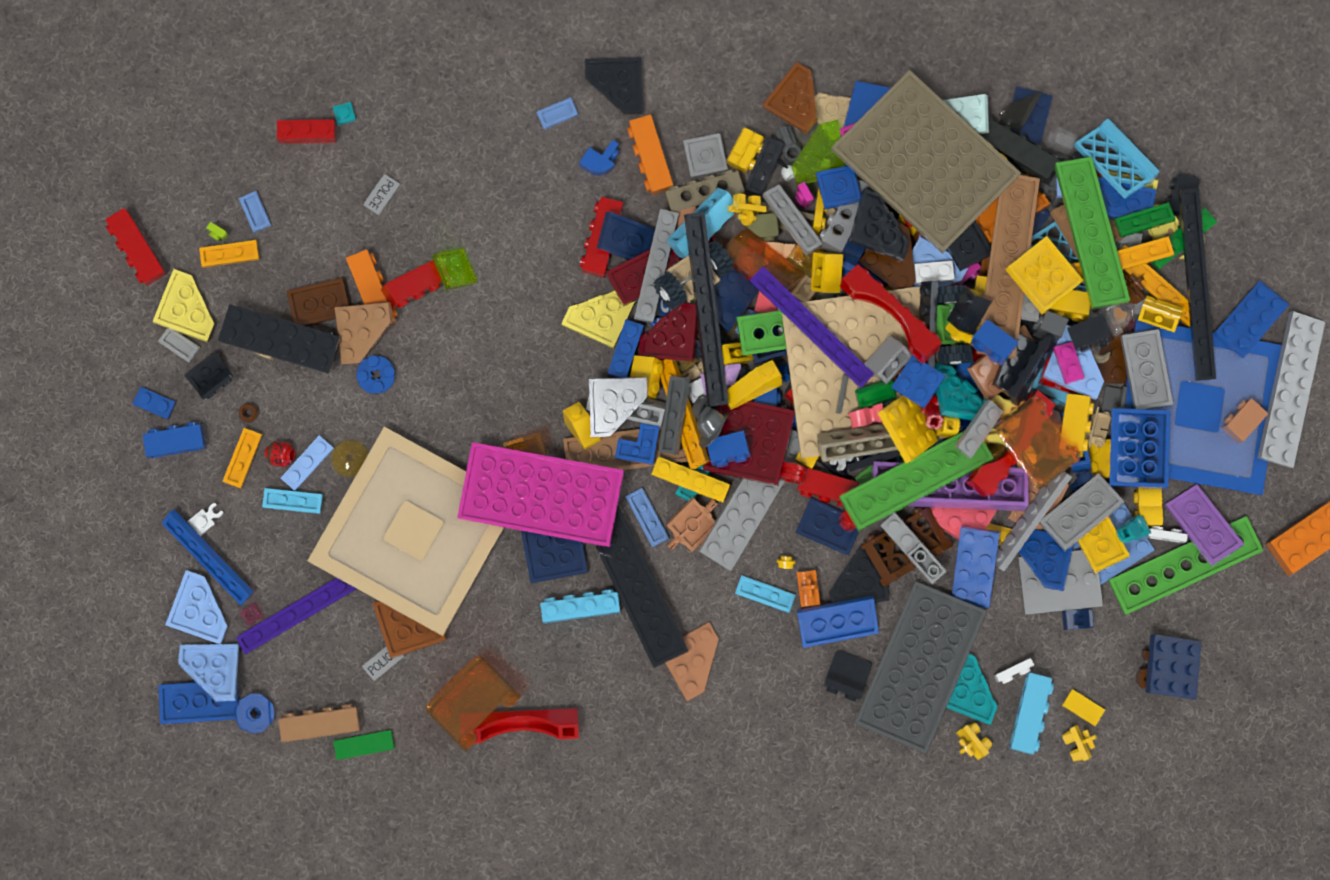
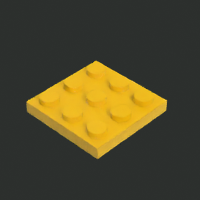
(1044, 274)
(907, 428)

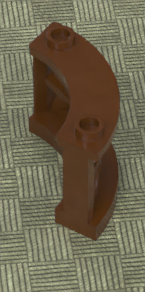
(895, 570)

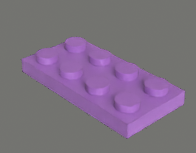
(1204, 525)

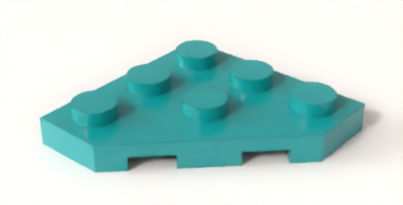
(957, 397)
(972, 694)

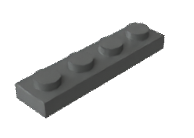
(674, 415)

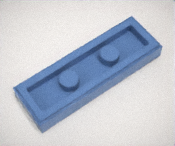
(647, 517)

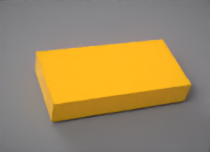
(1083, 707)

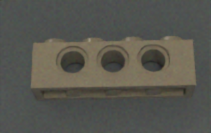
(674, 193)
(854, 442)

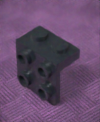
(209, 376)
(847, 676)

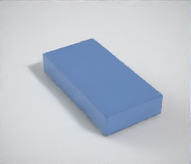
(557, 113)
(254, 211)

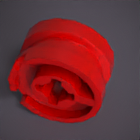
(793, 473)

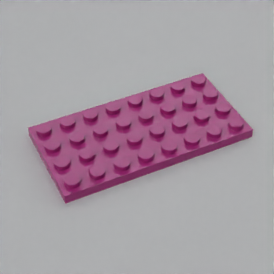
(540, 494)

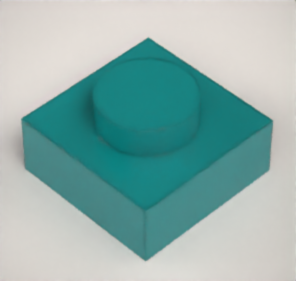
(344, 113)

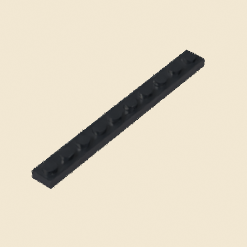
(1197, 284)
(706, 309)

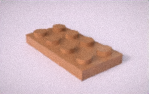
(984, 371)

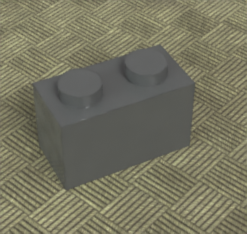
(1051, 324)

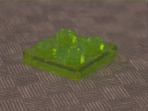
(454, 268)

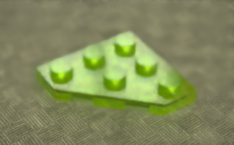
(817, 153)

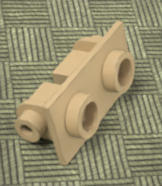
(1099, 422)

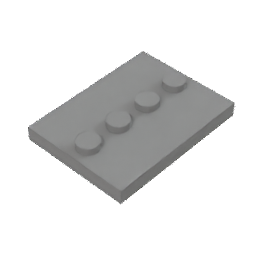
(1080, 590)

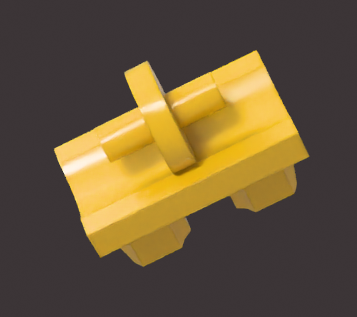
(747, 210)
(971, 743)
(1082, 751)

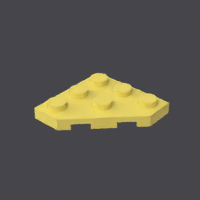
(184, 308)
(599, 318)

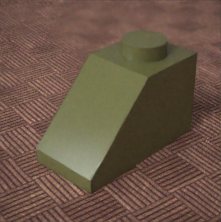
(764, 227)

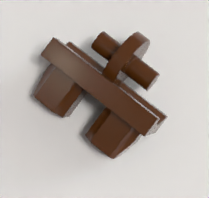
(1134, 288)

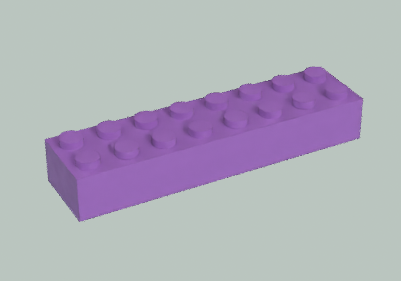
(1010, 496)

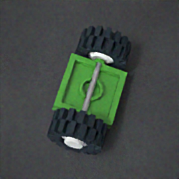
(957, 351)

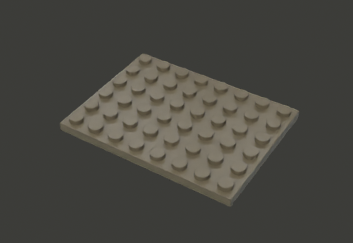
(925, 161)

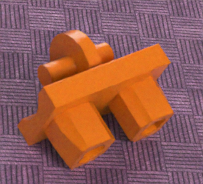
(808, 588)

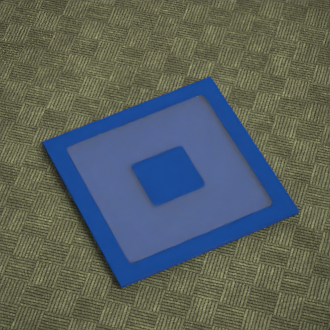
(1198, 445)

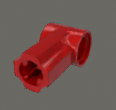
(932, 413)

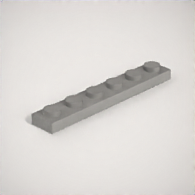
(656, 265)
(1030, 520)

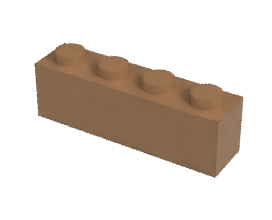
(319, 724)

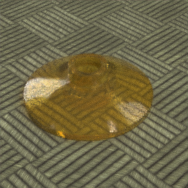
(340, 452)

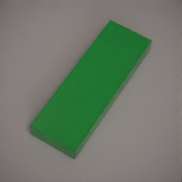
(1144, 220)
(363, 745)

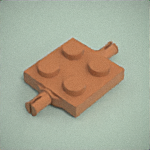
(691, 524)

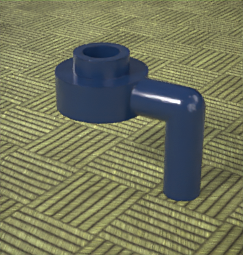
(1082, 478)

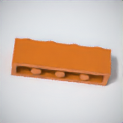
(650, 155)
(367, 278)

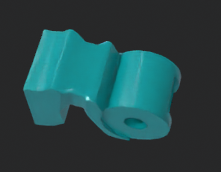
(1133, 529)

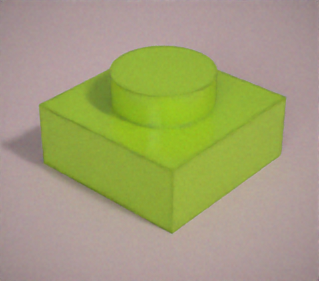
(216, 232)

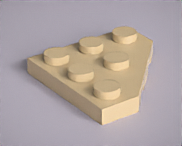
(831, 108)

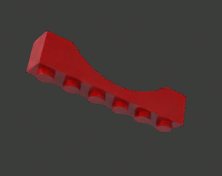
(862, 287)
(986, 477)
(555, 722)

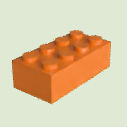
(1303, 540)

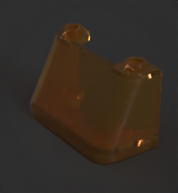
(1036, 442)
(469, 700)

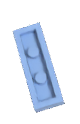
(307, 463)

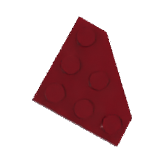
(672, 336)

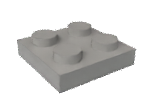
(705, 155)

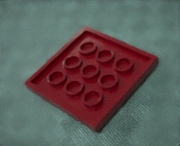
(767, 437)

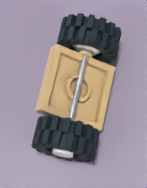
(676, 285)

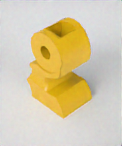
(949, 427)

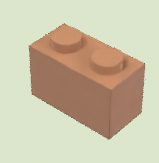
(1244, 420)

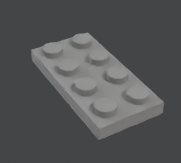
(1146, 370)
(1081, 512)

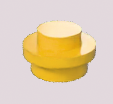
(786, 562)

